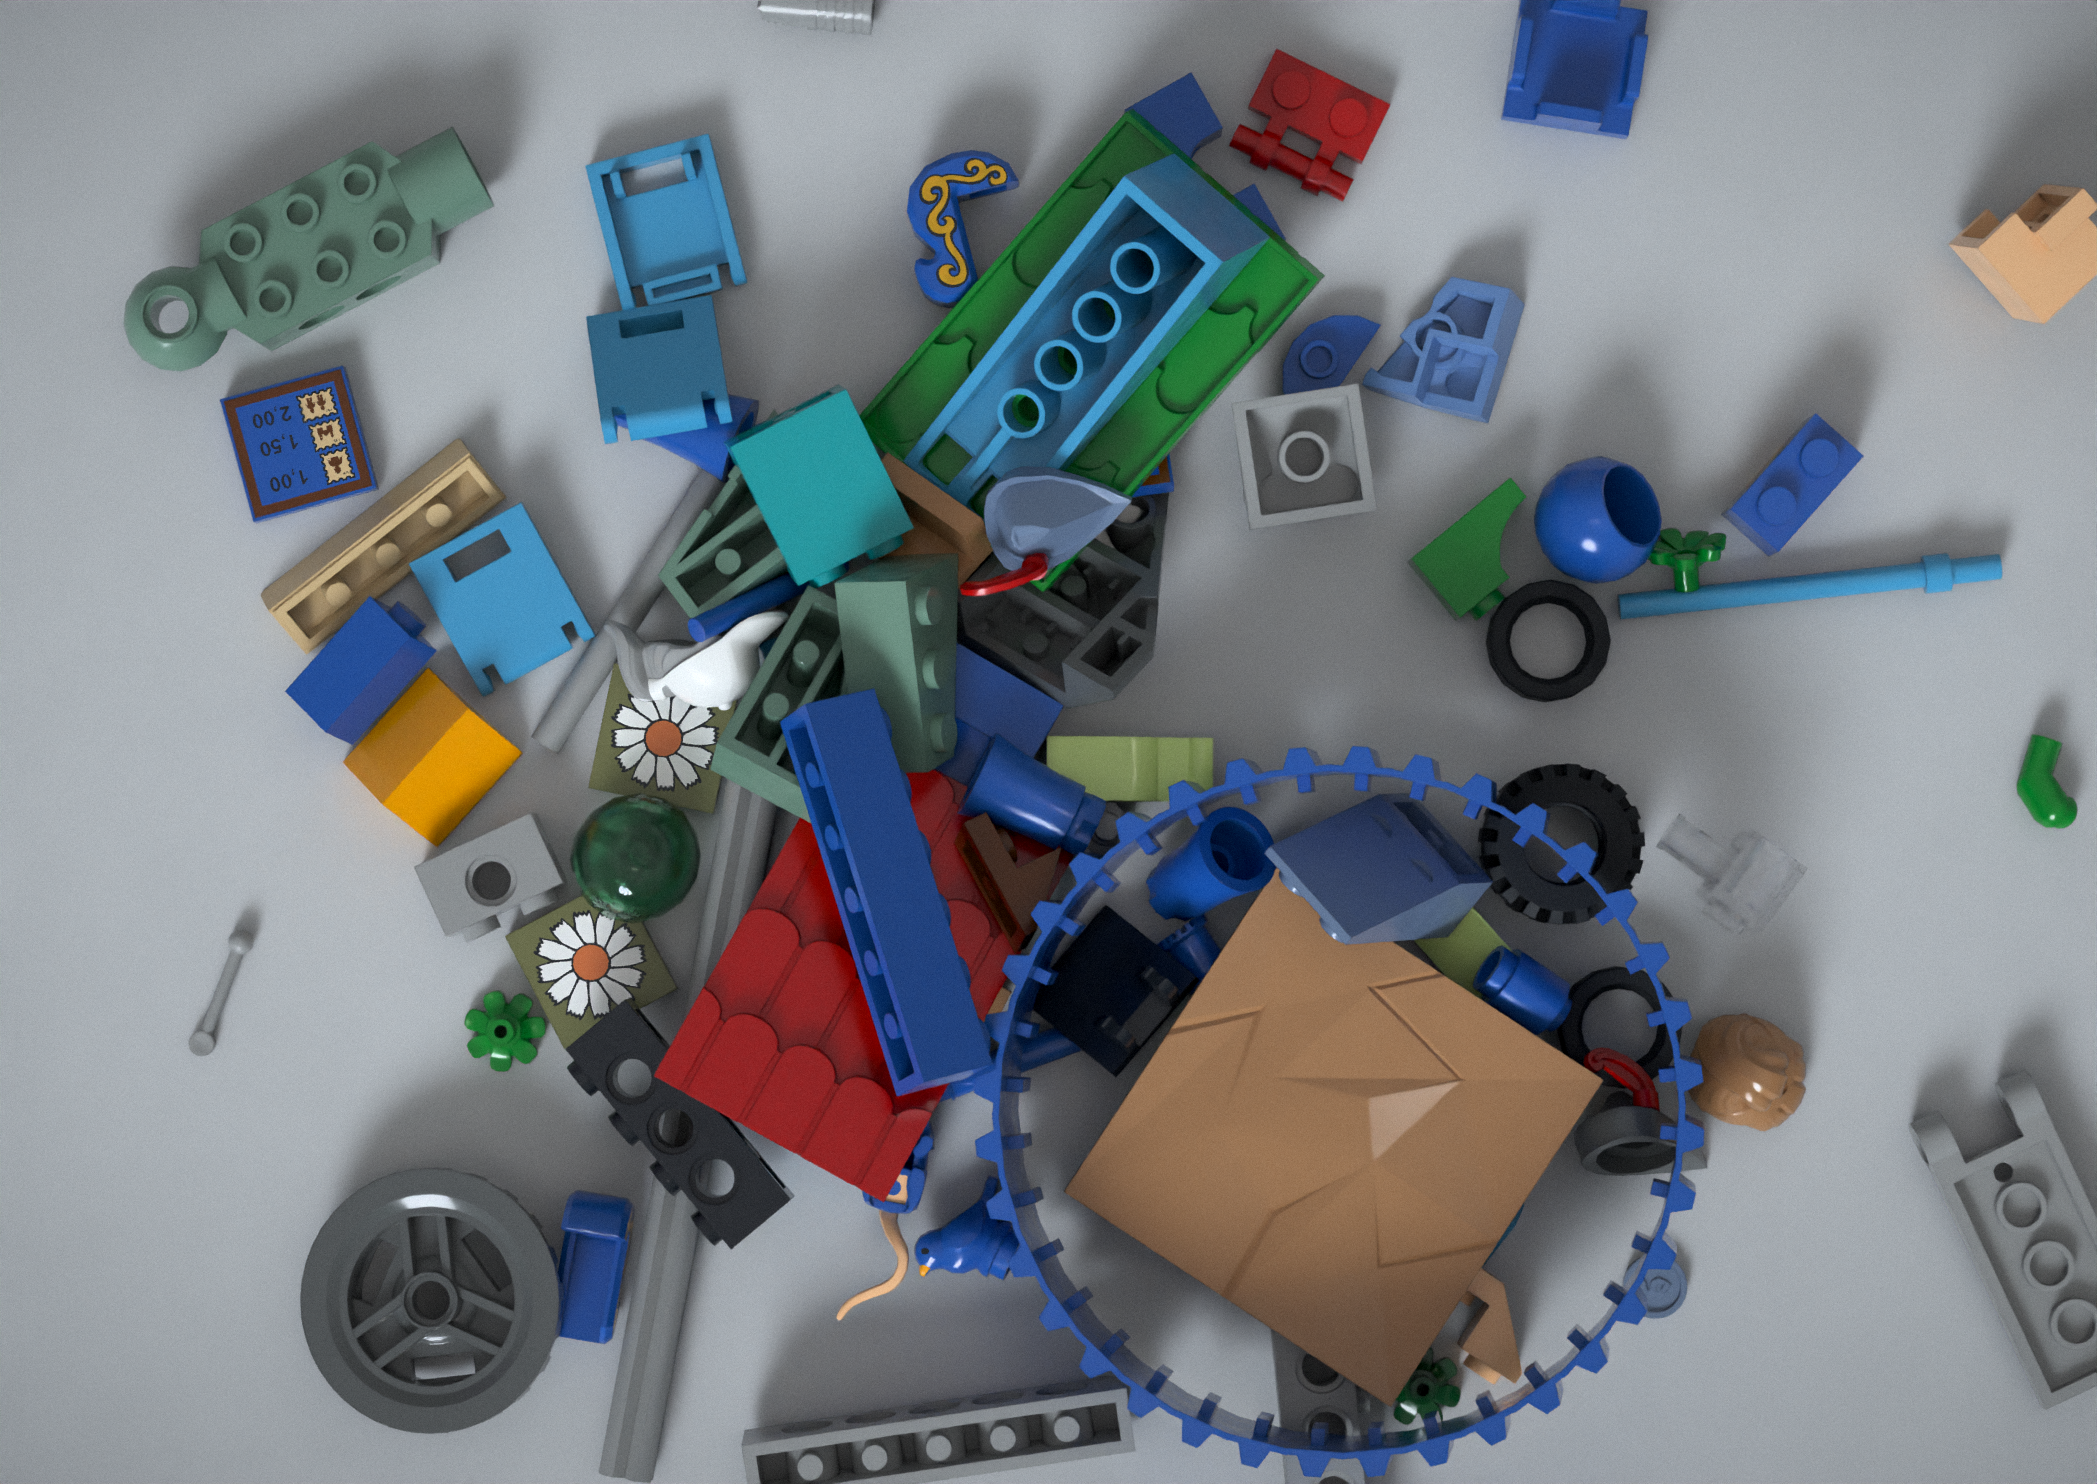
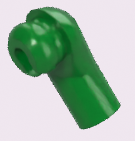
(2040, 789)

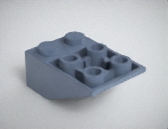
(1381, 872)

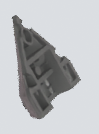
(1087, 629)

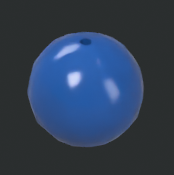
(1597, 520)

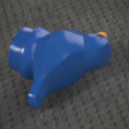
(969, 1241)

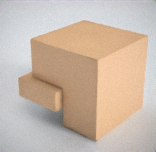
(2035, 254)

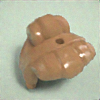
(1748, 1072)

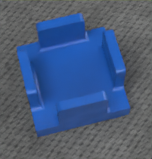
(1576, 65)

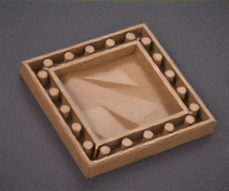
(1333, 1139)

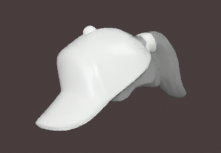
(696, 672)

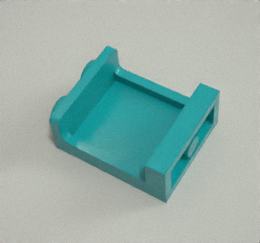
(820, 487)

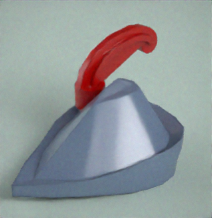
(1042, 520)

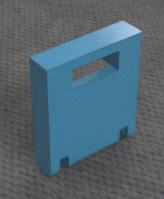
(668, 235)
(658, 368)
(507, 609)

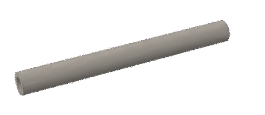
(629, 610)

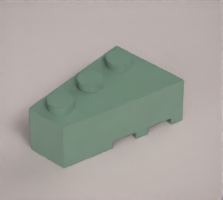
(723, 551)
(903, 643)
(798, 670)

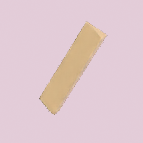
(379, 545)

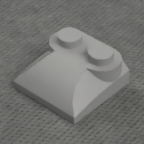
(1304, 456)

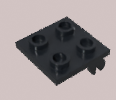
(1112, 991)

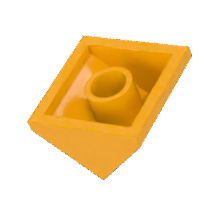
(432, 758)

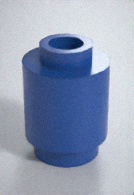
(1523, 990)

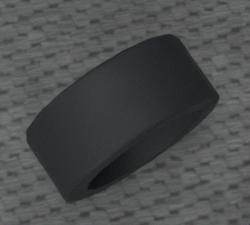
(1595, 631)
(1591, 987)

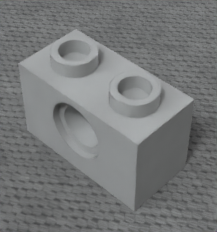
(453, 877)

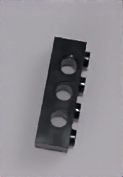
(756, 1188)

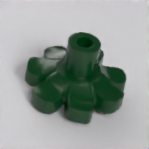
(1436, 1393)

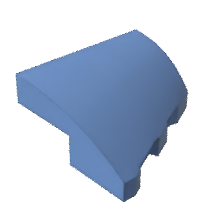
(1454, 352)

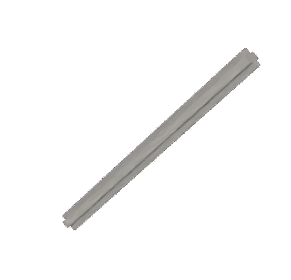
(668, 1231)

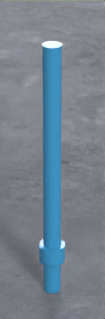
(1932, 573)

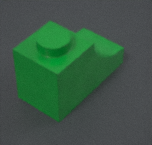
(1464, 561)

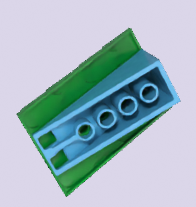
(1095, 329)

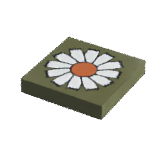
(658, 748)
(588, 966)

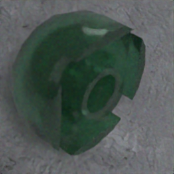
(635, 857)

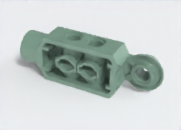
(310, 251)

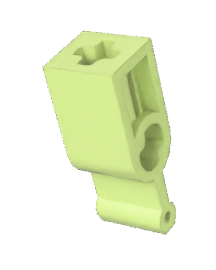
(1131, 766)

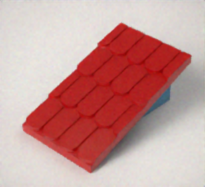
(786, 1022)

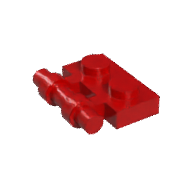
(1318, 108)

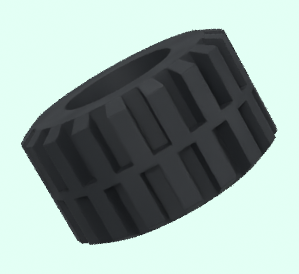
(1616, 833)

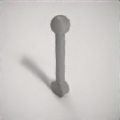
(203, 1041)

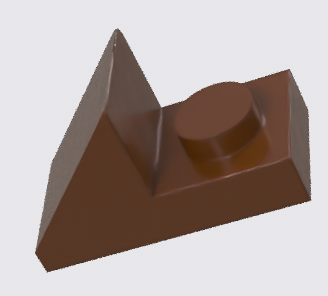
(1007, 889)

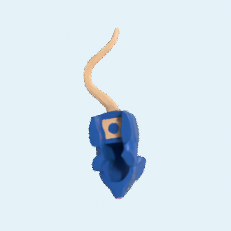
(902, 1199)

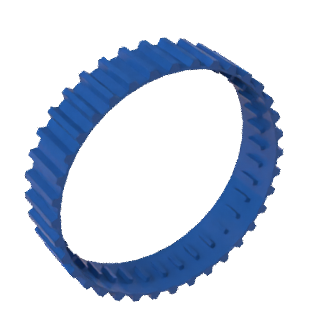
(1107, 1350)

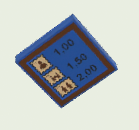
(299, 444)

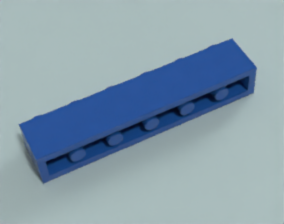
(886, 891)

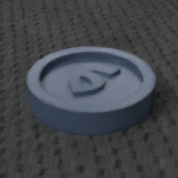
(1663, 1288)

